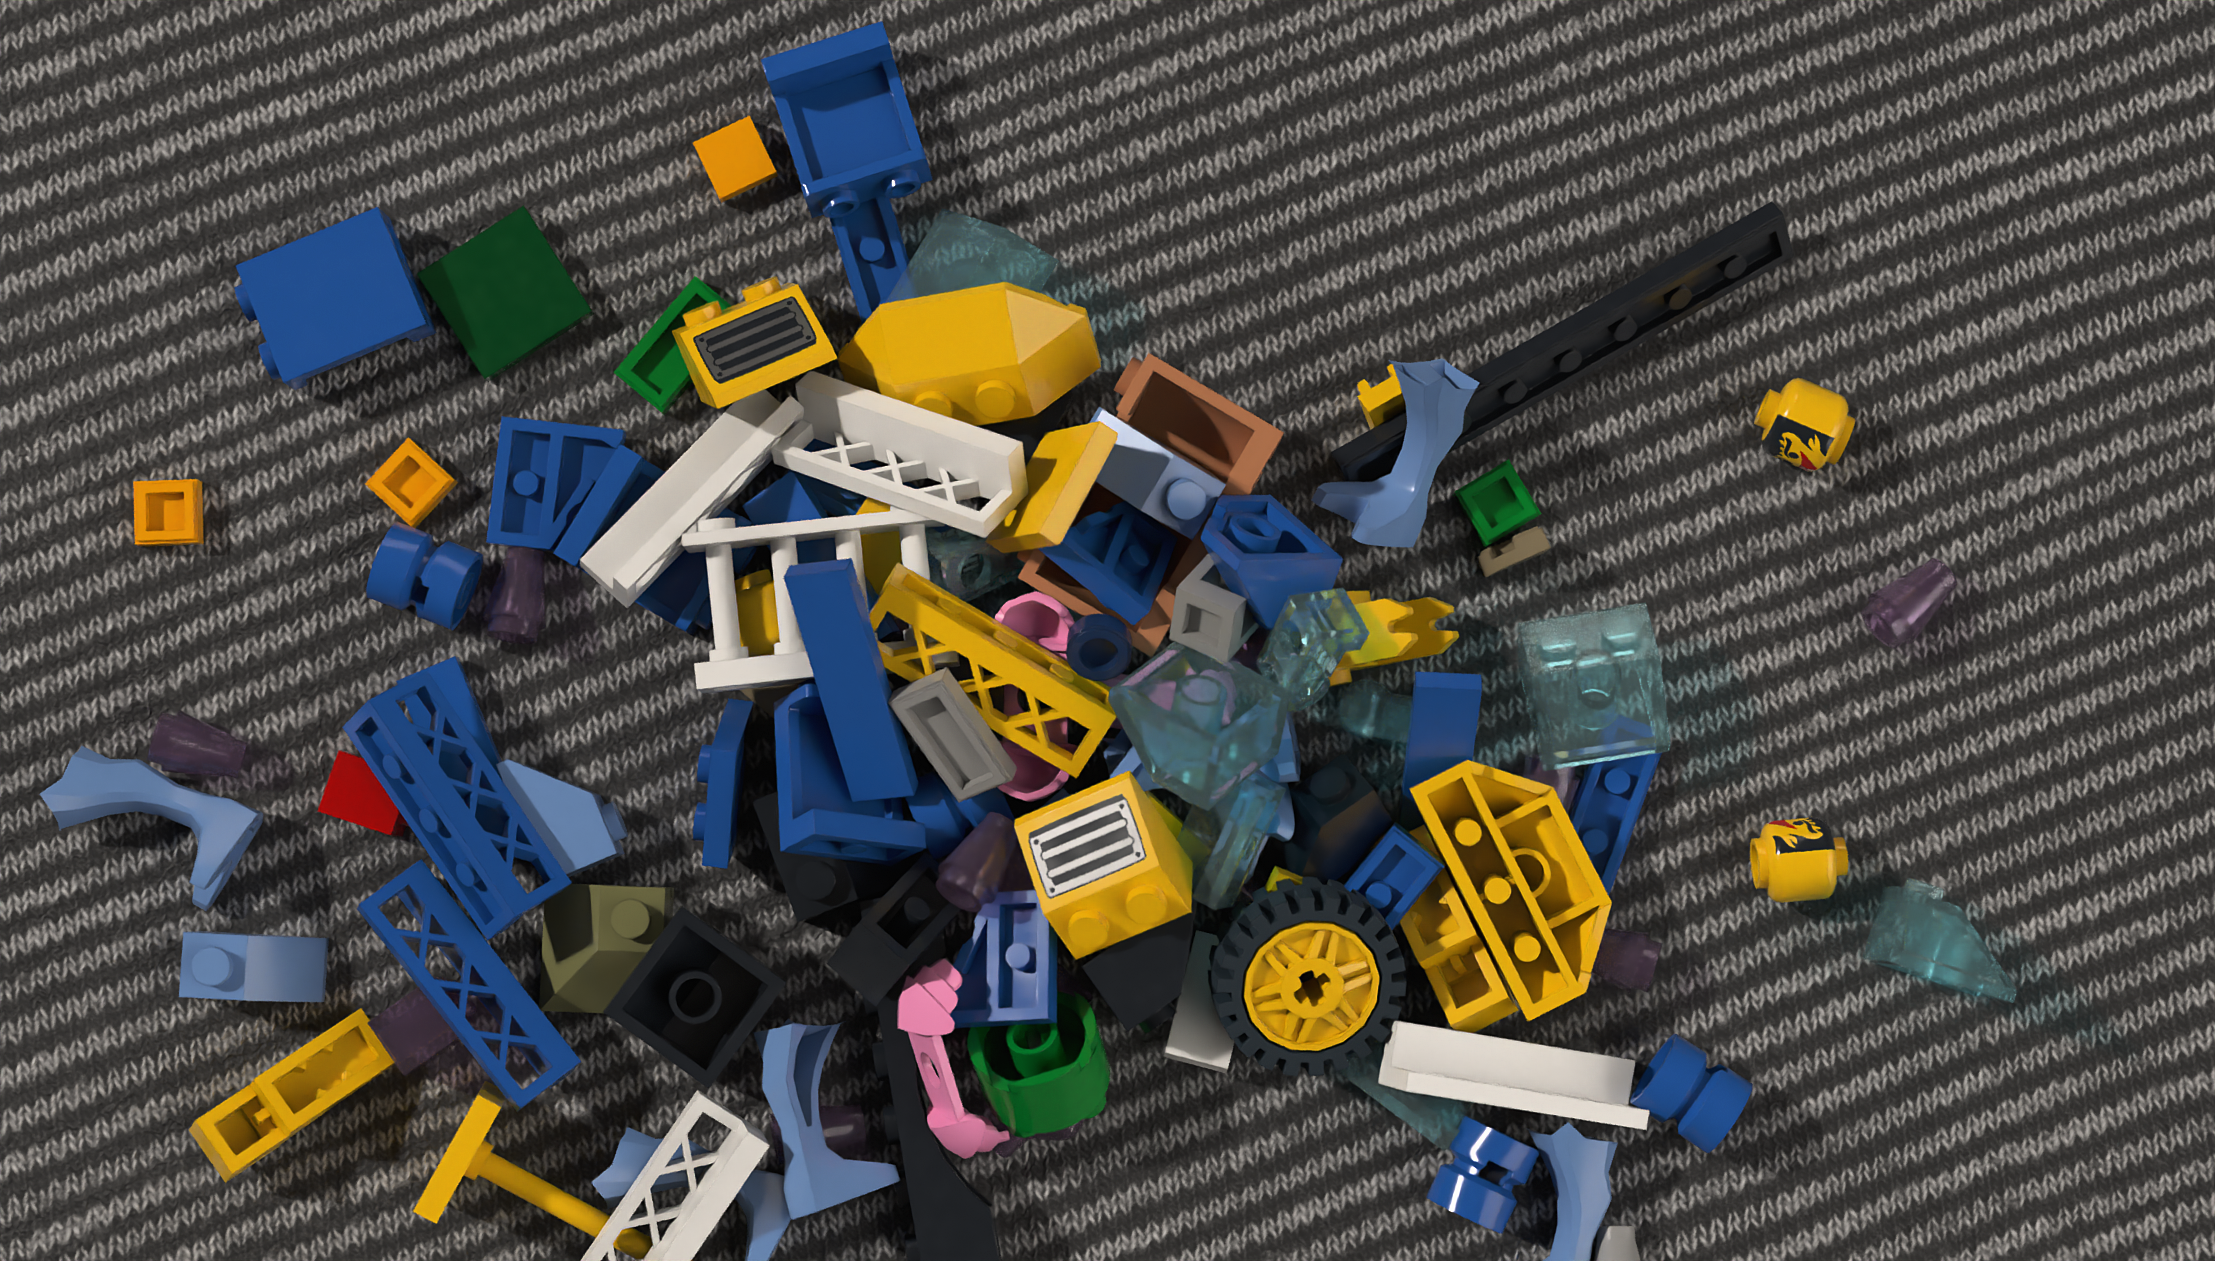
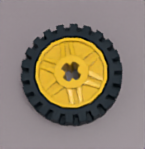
(1295, 932)

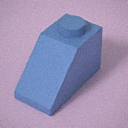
(1157, 478)
(566, 816)
(253, 967)

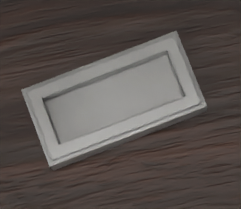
(952, 735)

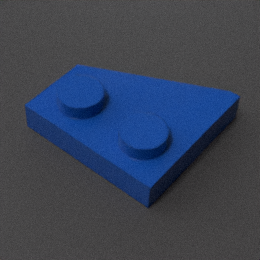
(544, 479)
(1117, 558)
(724, 772)
(1008, 965)

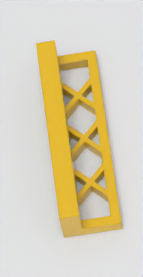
(1002, 652)

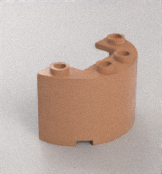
(1195, 424)

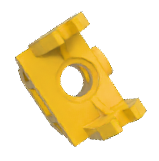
(1396, 633)

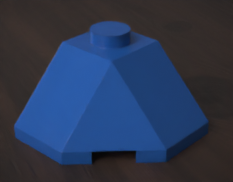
(1266, 554)

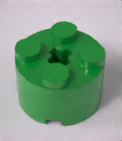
(1043, 1073)

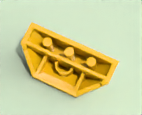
(974, 352)
(1519, 878)

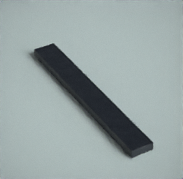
(1593, 336)

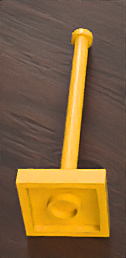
(472, 1157)

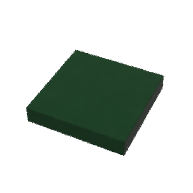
(505, 293)

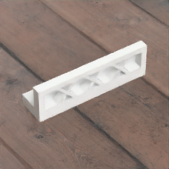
(914, 446)
(690, 491)
(1510, 1074)
(708, 1196)

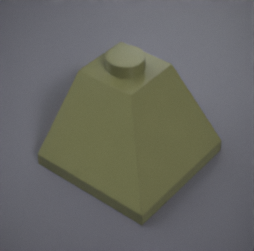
(596, 941)

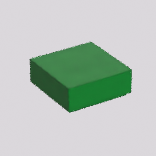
(1496, 503)

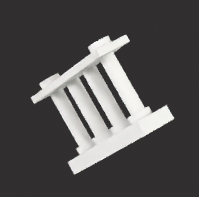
(730, 663)

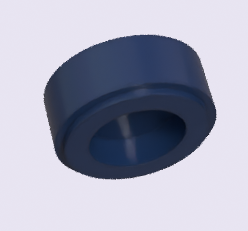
(1099, 647)

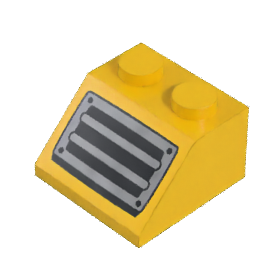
(751, 342)
(1105, 865)

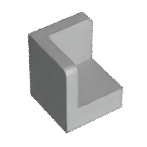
(1210, 616)

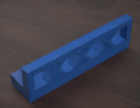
(439, 814)
(481, 976)

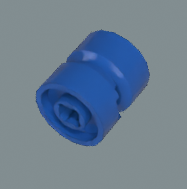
(427, 576)
(948, 820)
(1698, 1097)
(1478, 1198)

